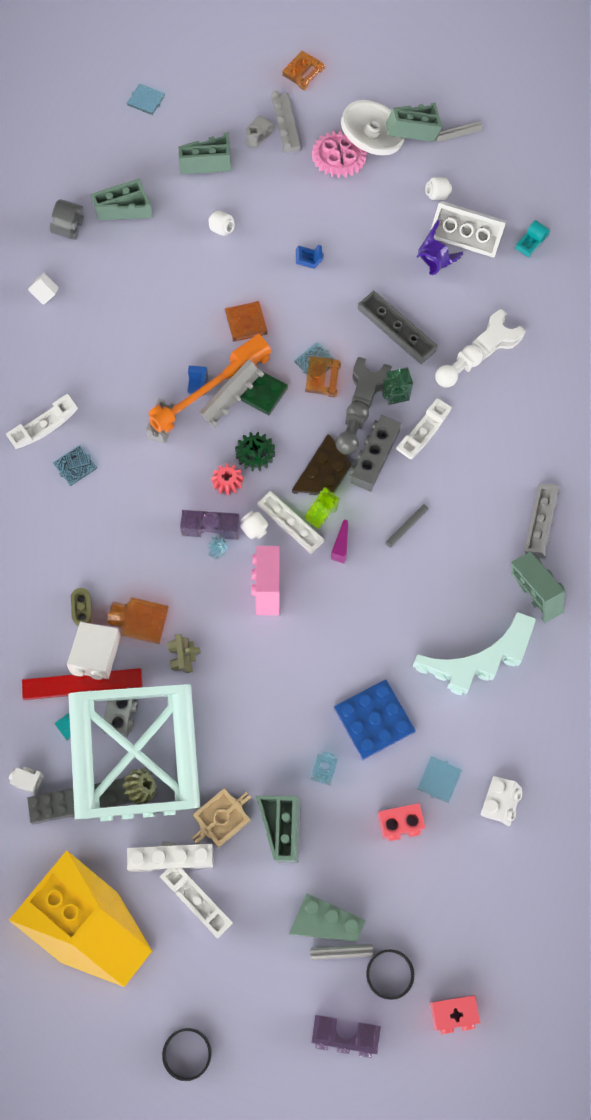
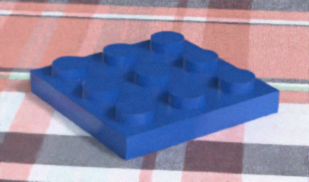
(374, 719)

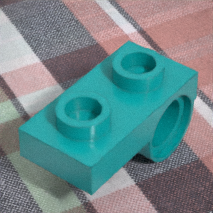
(533, 238)

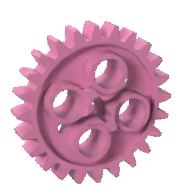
(328, 157)

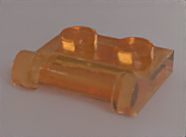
(299, 66)
(316, 376)

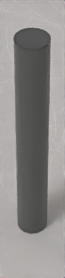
(407, 525)

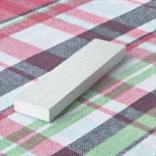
(290, 522)

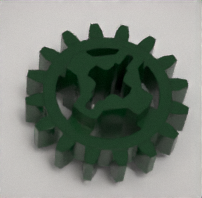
(262, 447)

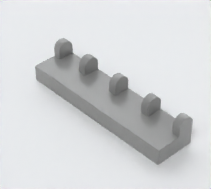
(285, 122)
(230, 393)
(542, 519)

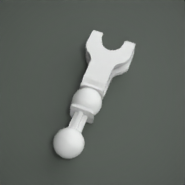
(488, 342)

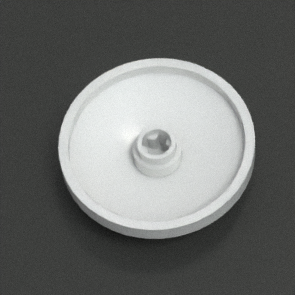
(366, 127)

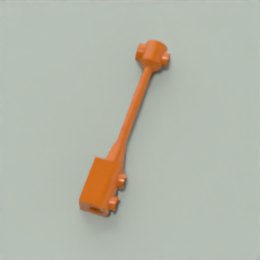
(255, 350)

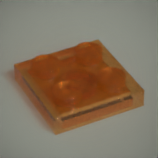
(245, 321)

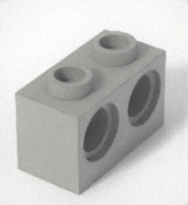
(114, 714)

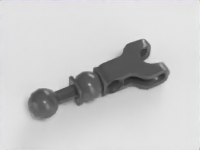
(357, 413)

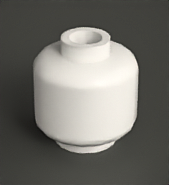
(438, 188)
(221, 223)
(254, 525)

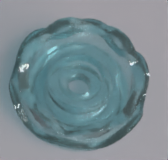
(217, 547)

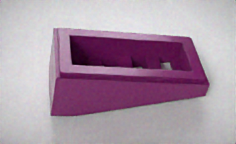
(339, 549)

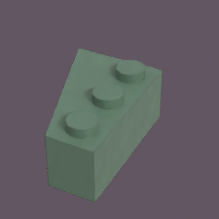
(122, 202)
(540, 584)
(325, 921)

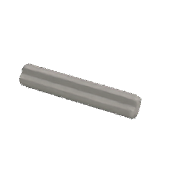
(459, 131)
(341, 952)

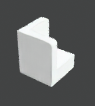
(43, 288)

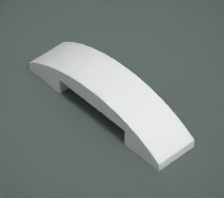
(44, 424)
(425, 429)
(197, 900)

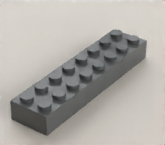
(397, 327)
(61, 803)

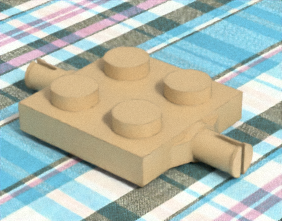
(221, 817)

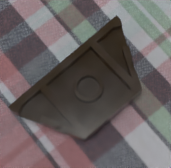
(325, 469)

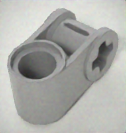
(258, 131)

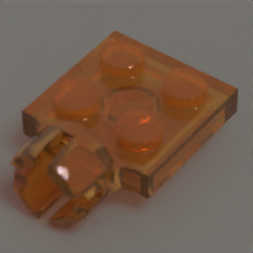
(139, 619)

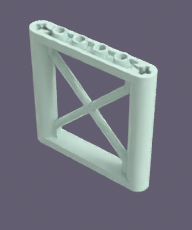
(82, 712)

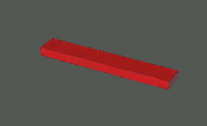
(63, 685)

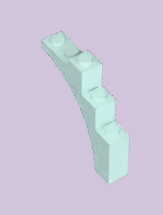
(484, 664)

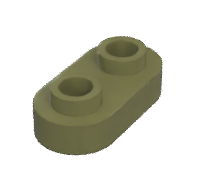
(81, 608)

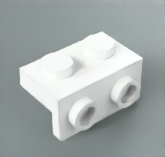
(502, 800)

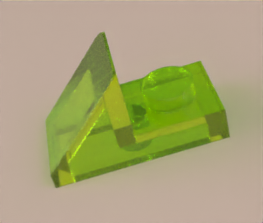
(322, 507)

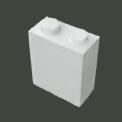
(93, 650)

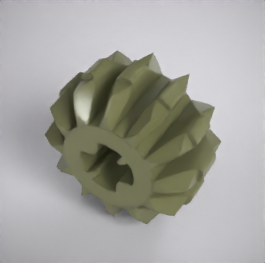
(140, 786)

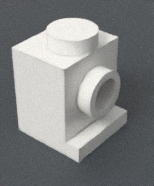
(26, 779)

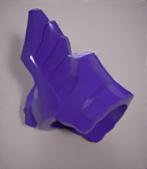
(435, 253)

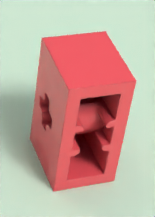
(468, 1014)

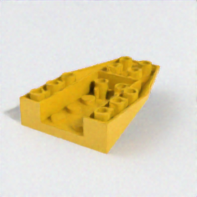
(83, 923)

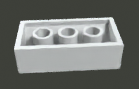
(468, 229)

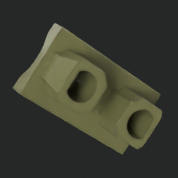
(185, 651)

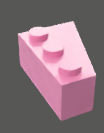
(267, 579)

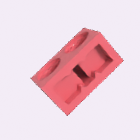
(399, 816)

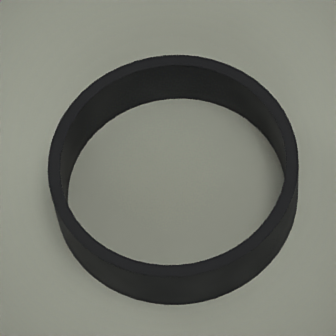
(411, 969)
(164, 1055)

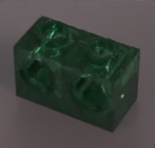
(397, 386)

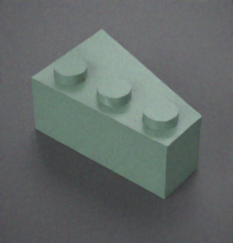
(414, 123)
(205, 156)
(282, 826)

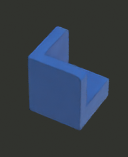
(197, 378)

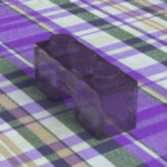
(198, 522)
(365, 1039)

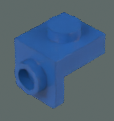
(309, 257)

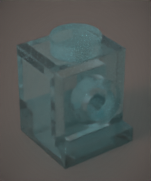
(324, 775)

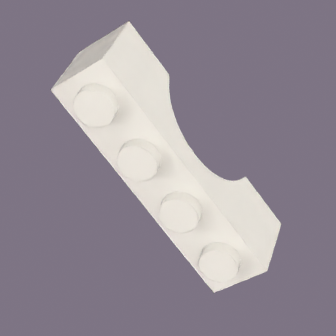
(166, 857)

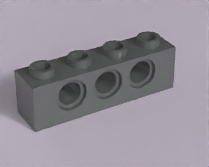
(383, 427)

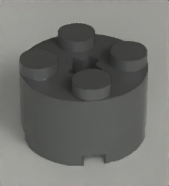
(66, 219)

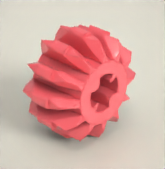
(220, 476)

